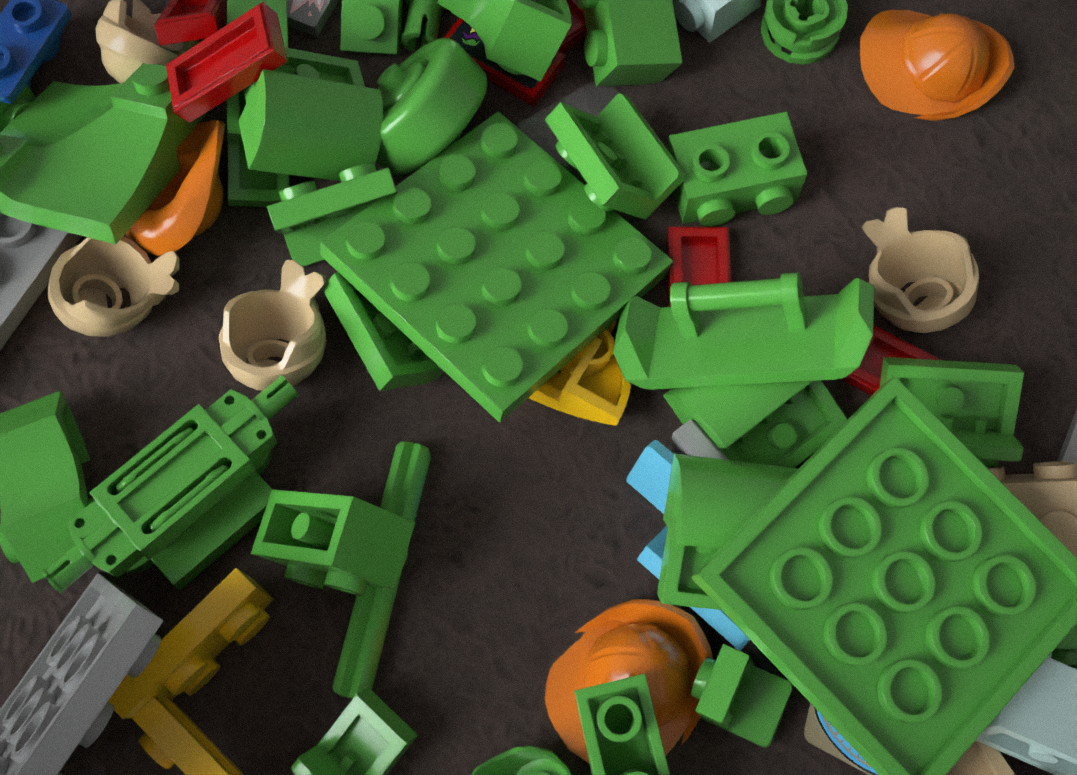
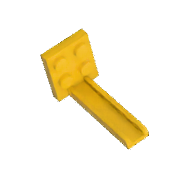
(186, 664)

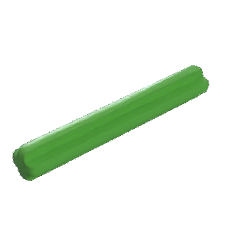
(373, 610)

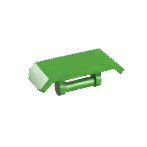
(744, 334)

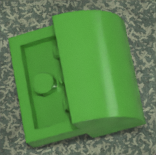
(311, 117)
(762, 421)
(702, 511)

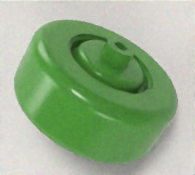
(427, 104)

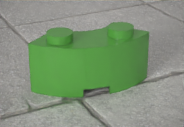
(517, 32)
(40, 481)

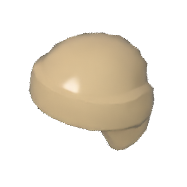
(132, 41)
(933, 260)
(99, 268)
(261, 317)

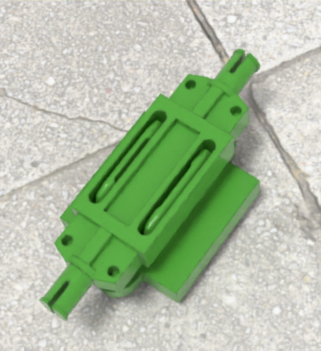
(181, 494)

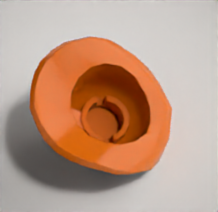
(933, 63)
(190, 199)
(629, 642)

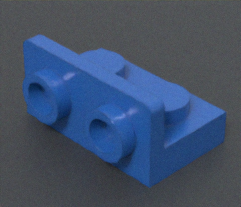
(28, 38)

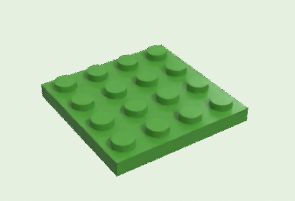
(495, 263)
(898, 586)

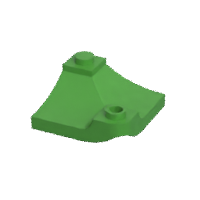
(92, 154)

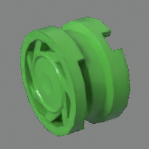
(803, 27)

